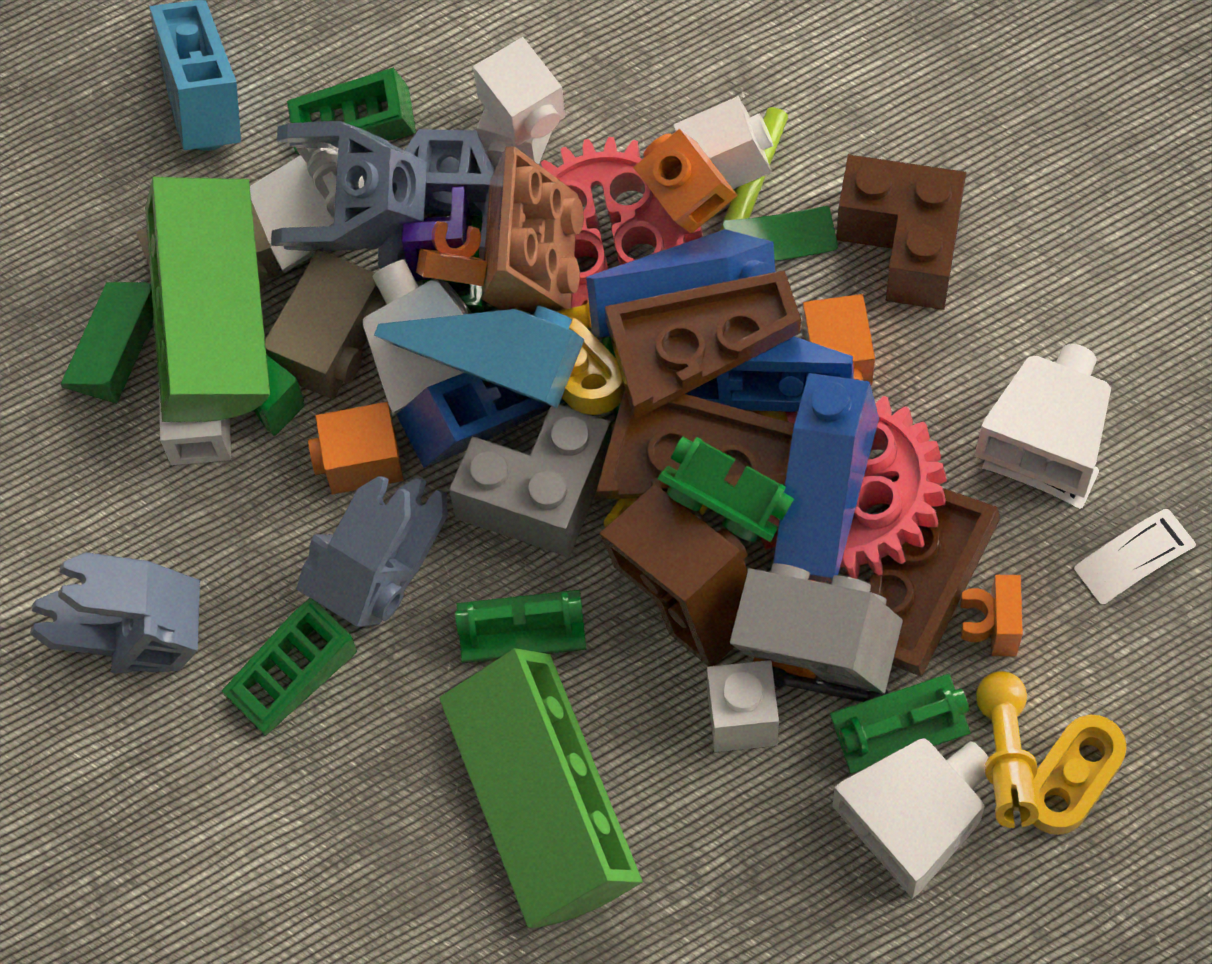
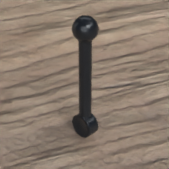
(782, 679)

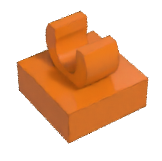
(453, 263)
(1001, 613)

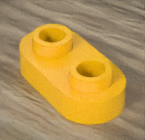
(595, 378)
(1073, 777)

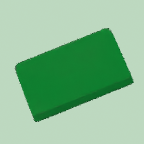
(111, 341)

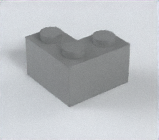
(539, 494)
(827, 628)

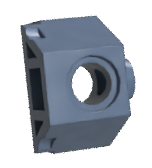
(469, 169)
(364, 214)
(373, 551)
(123, 611)

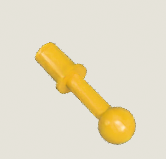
(1010, 770)

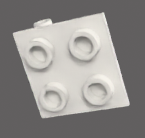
(298, 196)

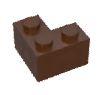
(913, 214)
(683, 567)

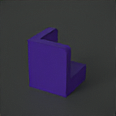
(419, 234)

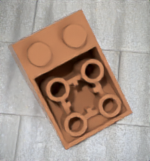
(530, 237)

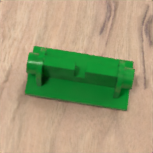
(702, 483)
(528, 622)
(899, 719)

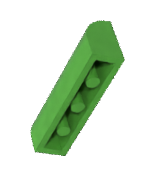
(205, 298)
(539, 789)

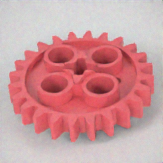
(631, 224)
(910, 498)

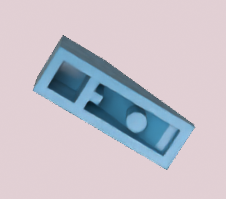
(196, 75)
(501, 347)

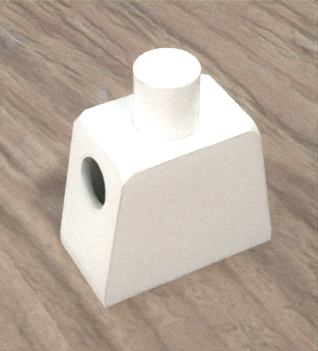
(401, 371)
(1049, 421)
(914, 808)

